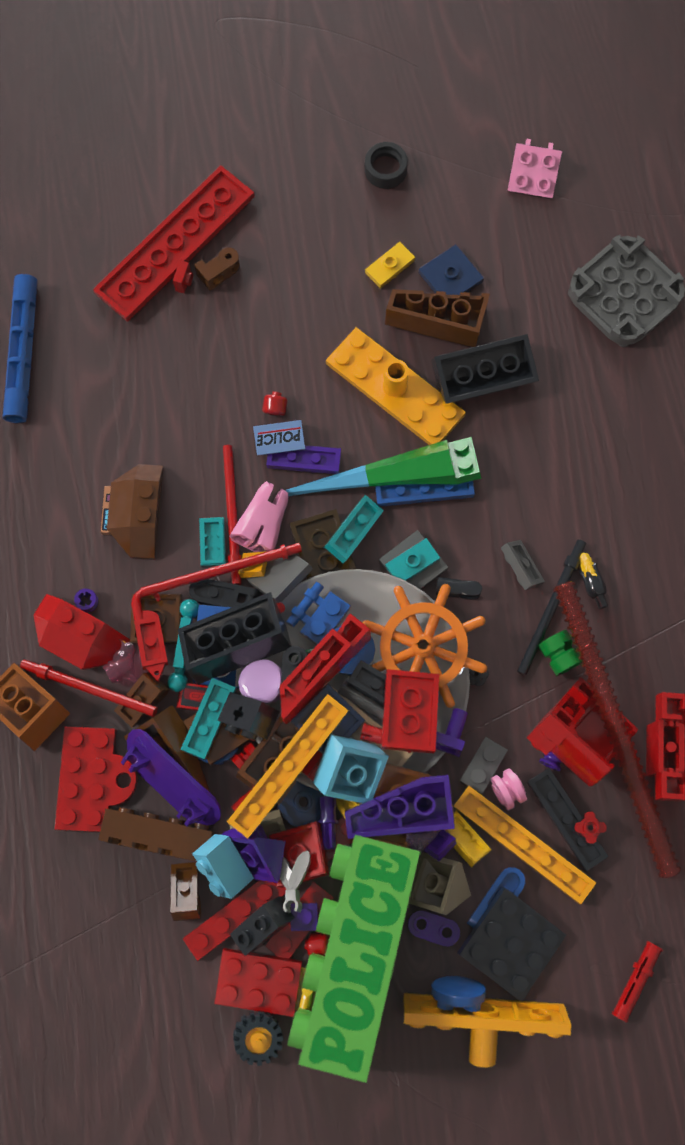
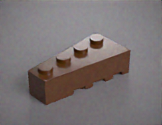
(438, 314)

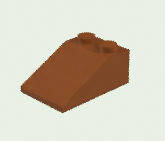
(28, 707)

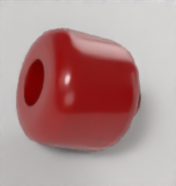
(275, 404)
(317, 943)

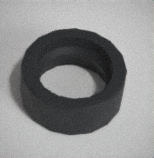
(390, 150)

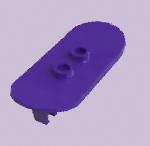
(170, 780)

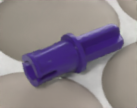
(328, 821)

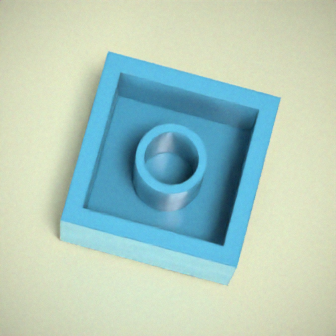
(350, 769)

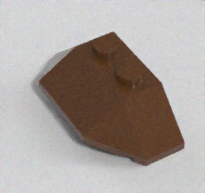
(135, 510)

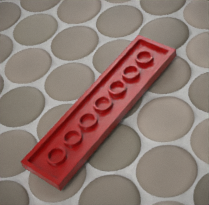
(175, 239)

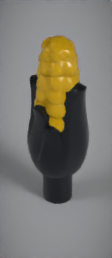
(593, 580)

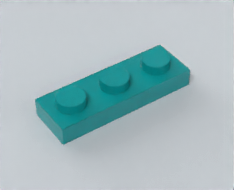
(353, 529)
(205, 724)

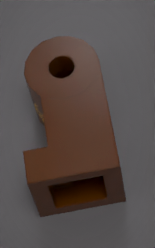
(219, 268)

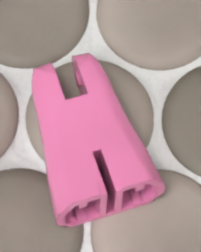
(261, 521)

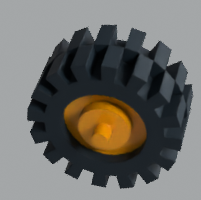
(257, 1038)

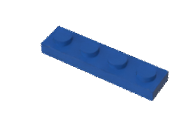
(417, 493)

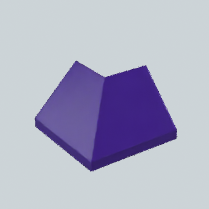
(259, 853)

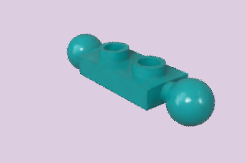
(177, 680)

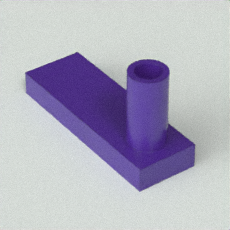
(450, 741)

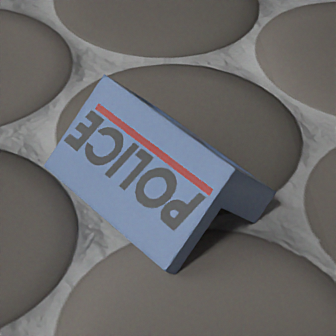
(279, 437)

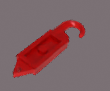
(149, 637)

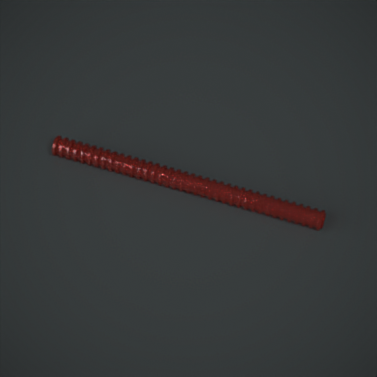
(617, 731)

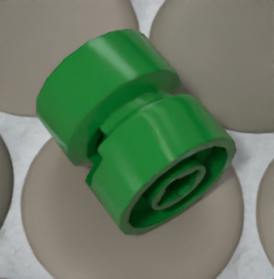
(560, 652)

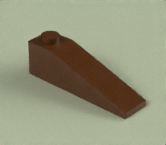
(169, 733)
(266, 754)

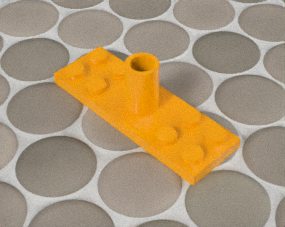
(395, 387)
(494, 1015)

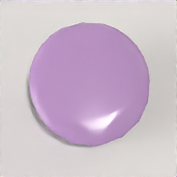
(261, 681)

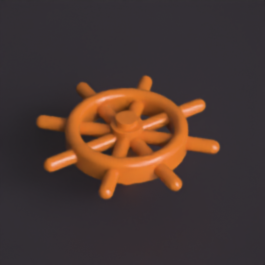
(424, 645)

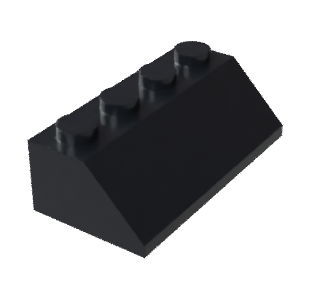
(485, 369)
(233, 638)

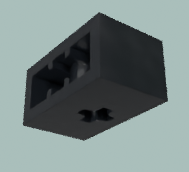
(248, 716)
(261, 926)

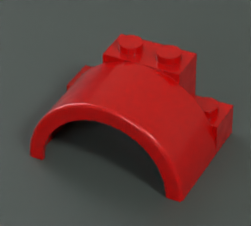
(577, 734)
(667, 747)

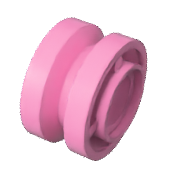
(508, 789)

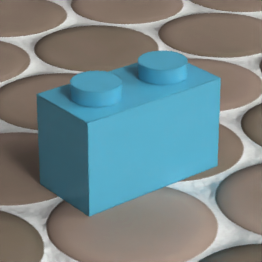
(222, 866)

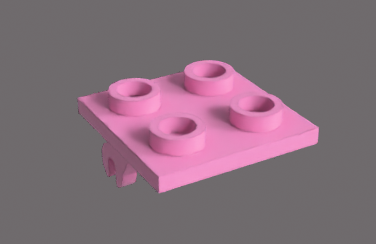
(534, 170)

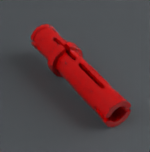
(637, 981)

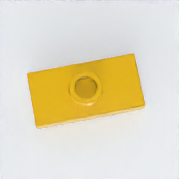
(390, 265)
(468, 842)

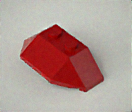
(75, 634)

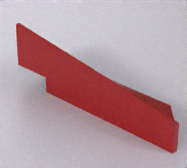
(322, 665)

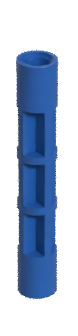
(20, 349)

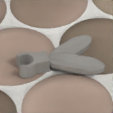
(293, 878)

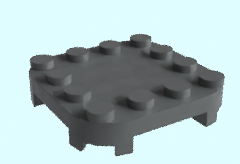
(626, 290)

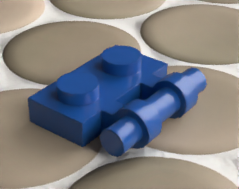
(327, 616)

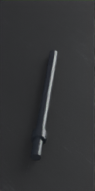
(570, 565)

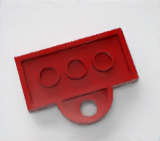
(90, 779)

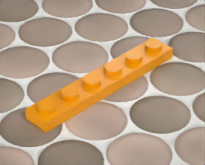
(287, 766)
(524, 845)

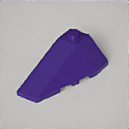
(408, 809)

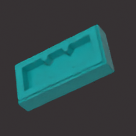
(212, 542)
(413, 561)

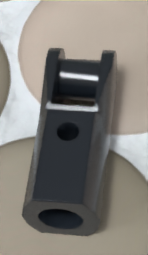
(463, 589)

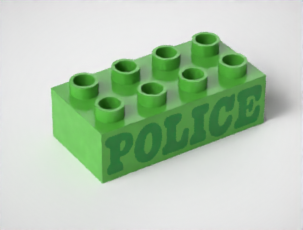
(359, 957)

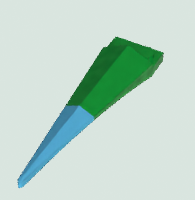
(431, 464)

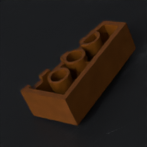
(152, 834)

